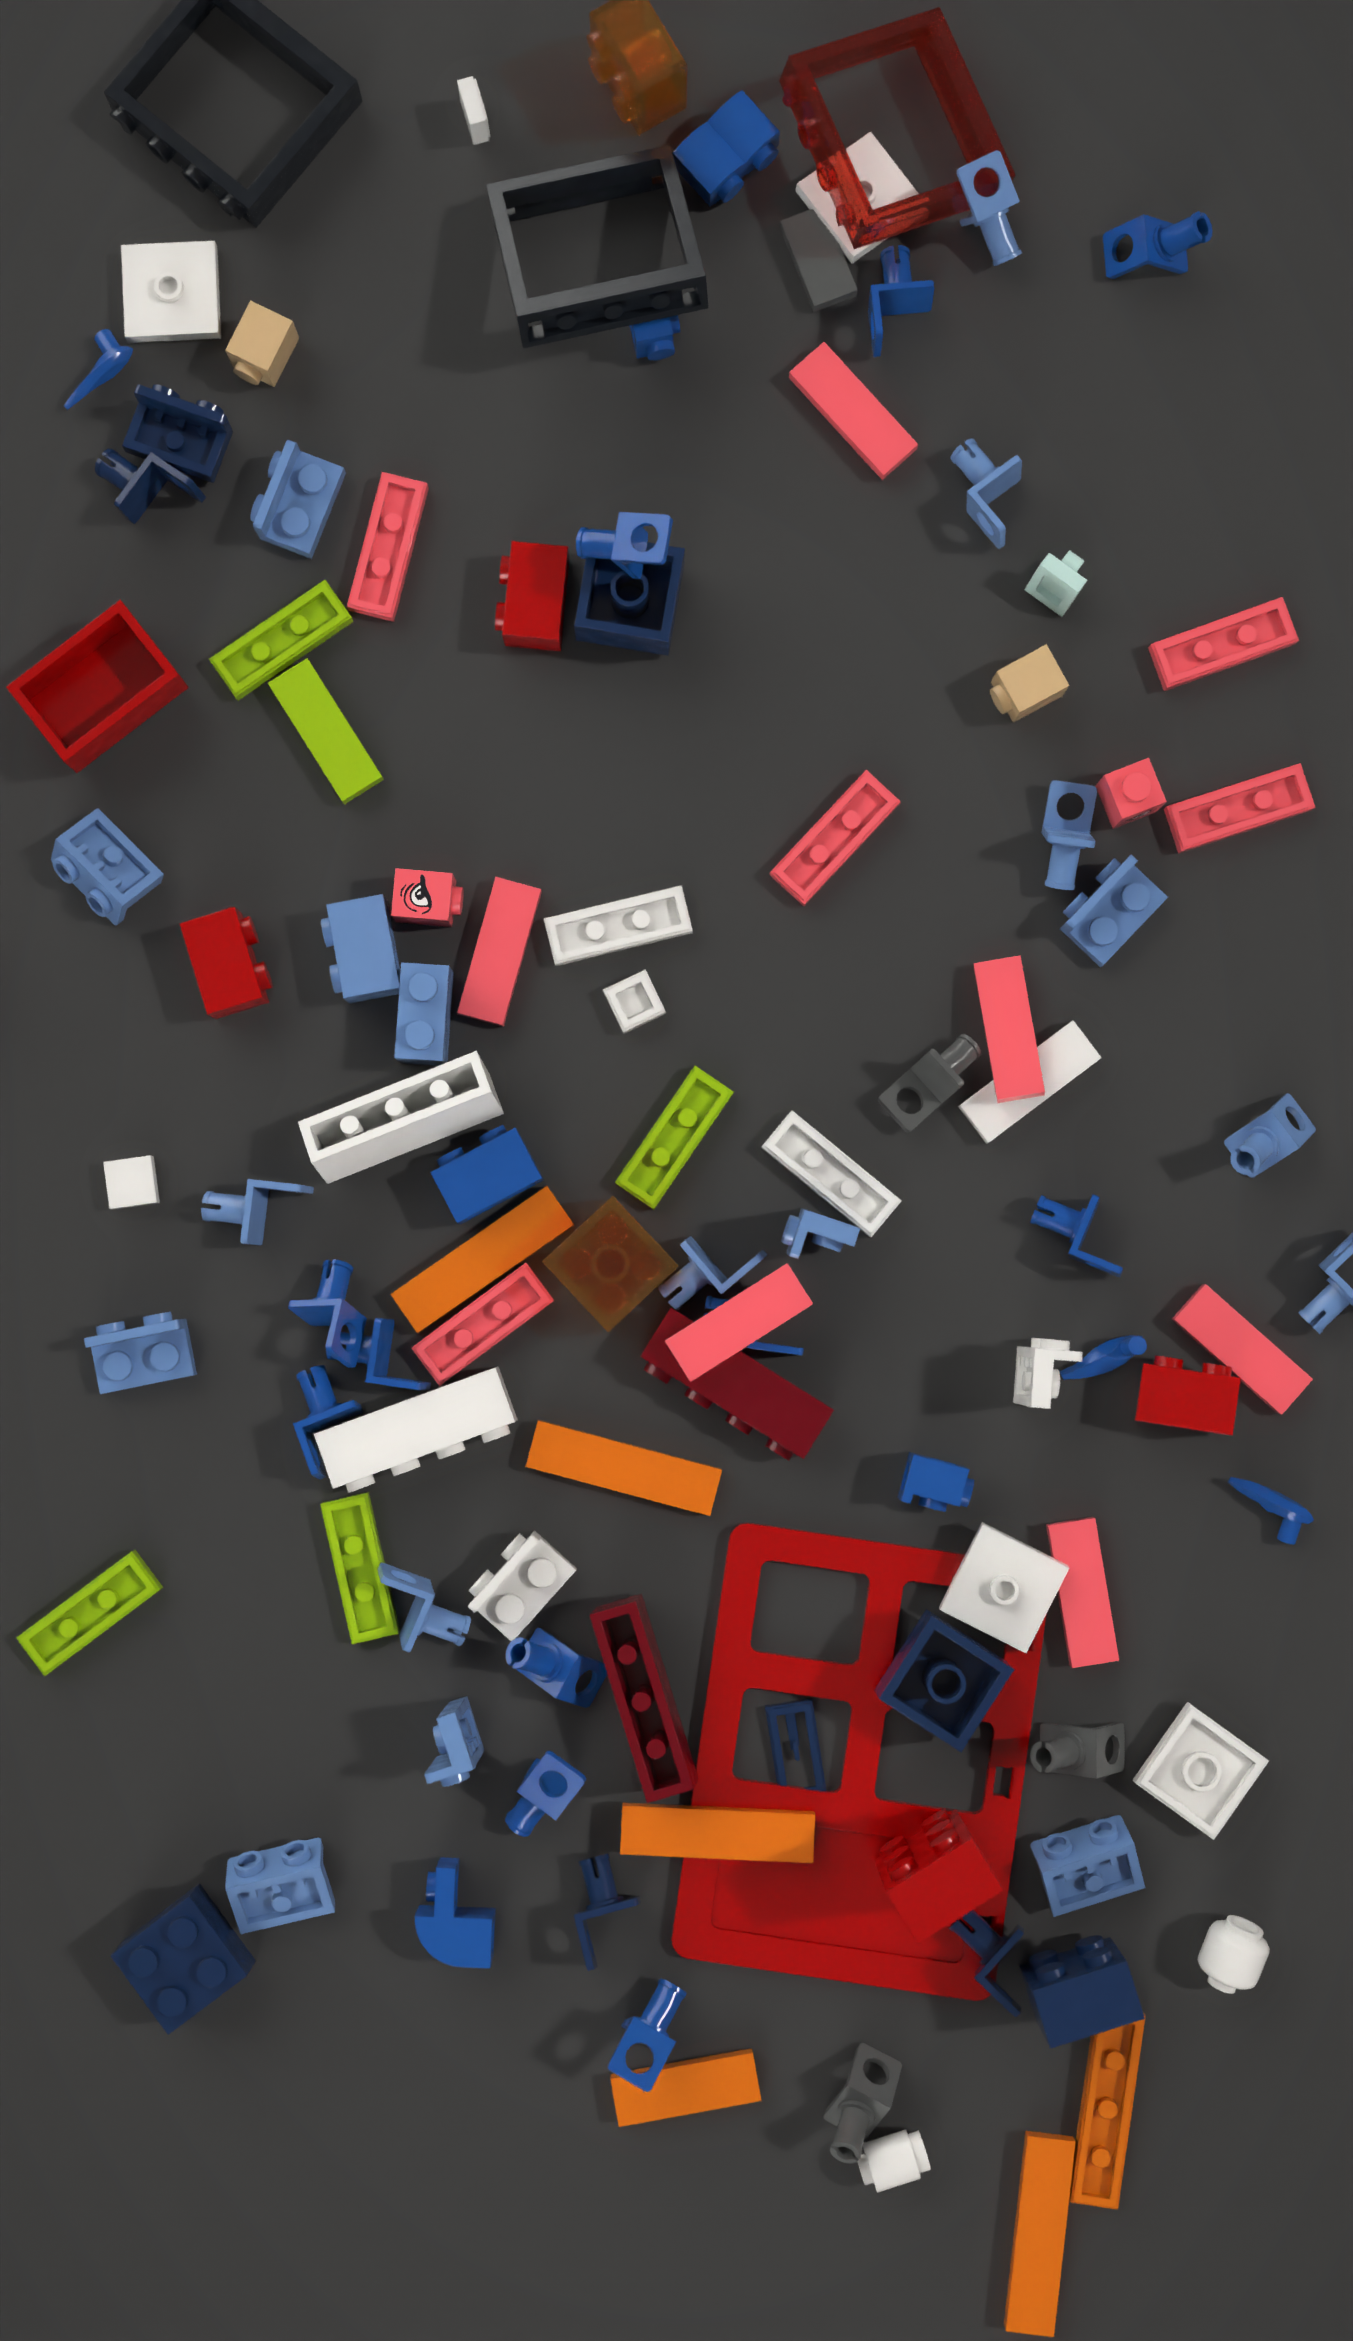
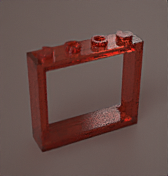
(957, 97)

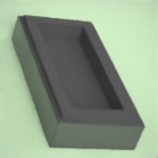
(818, 260)

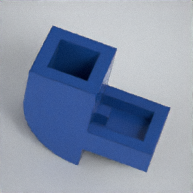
(453, 1932)

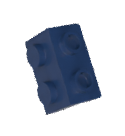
(178, 431)

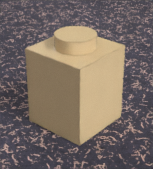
(261, 345)
(1028, 684)

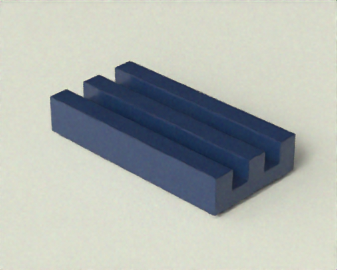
(789, 1710)

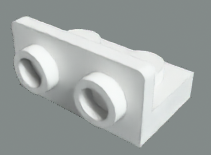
(1034, 1372)
(521, 1585)

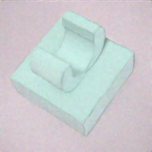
(1057, 582)

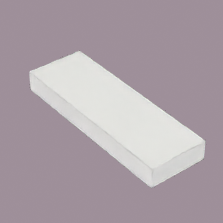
(618, 925)
(1061, 1060)
(831, 1174)

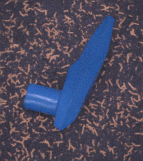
(106, 367)
(1106, 1357)
(1276, 1503)

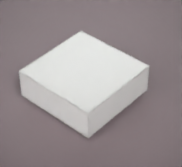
(474, 110)
(634, 1001)
(131, 1182)

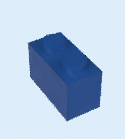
(486, 1174)

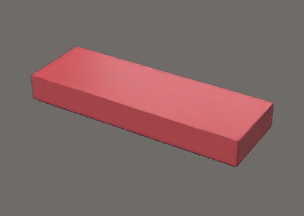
(853, 410)
(387, 546)
(1223, 644)
(1239, 808)
(834, 838)
(499, 951)
(1009, 1029)
(738, 1322)
(482, 1324)
(1243, 1348)
(1083, 1593)

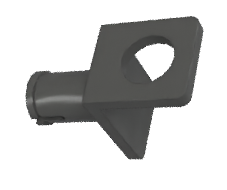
(933, 1079)
(1079, 1750)
(861, 2103)

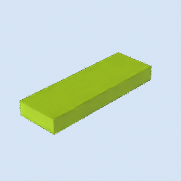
(281, 640)
(325, 731)
(674, 1137)
(356, 1558)
(89, 1612)

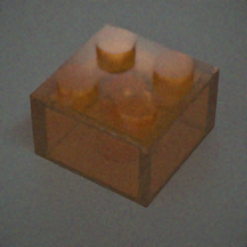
(637, 62)
(610, 1264)

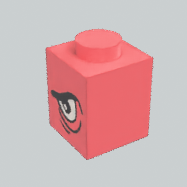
(1130, 793)
(425, 897)

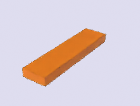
(482, 1259)
(624, 1467)
(717, 1832)
(1106, 2115)
(1039, 2233)

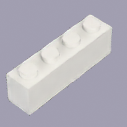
(400, 1117)
(415, 1428)

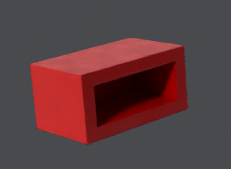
(534, 595)
(226, 962)
(1188, 1397)

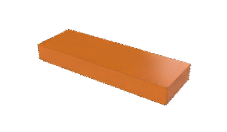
(689, 2088)

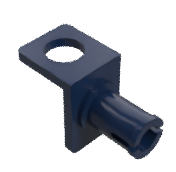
(143, 483)
(602, 1899)
(991, 1949)

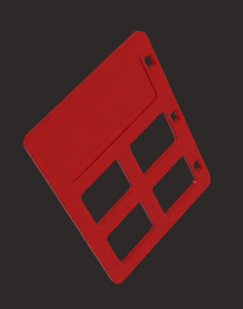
(835, 1913)

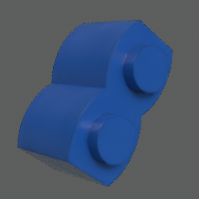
(727, 149)

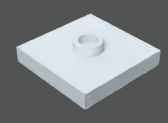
(879, 178)
(171, 291)
(1004, 1587)
(1200, 1770)

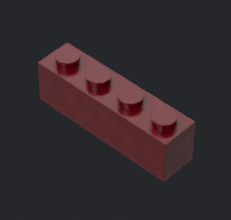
(746, 1391)
(644, 1698)

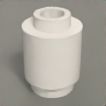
(893, 2160)

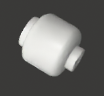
(1233, 1954)

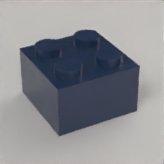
(629, 610)
(943, 1680)
(183, 1959)
(1081, 1990)

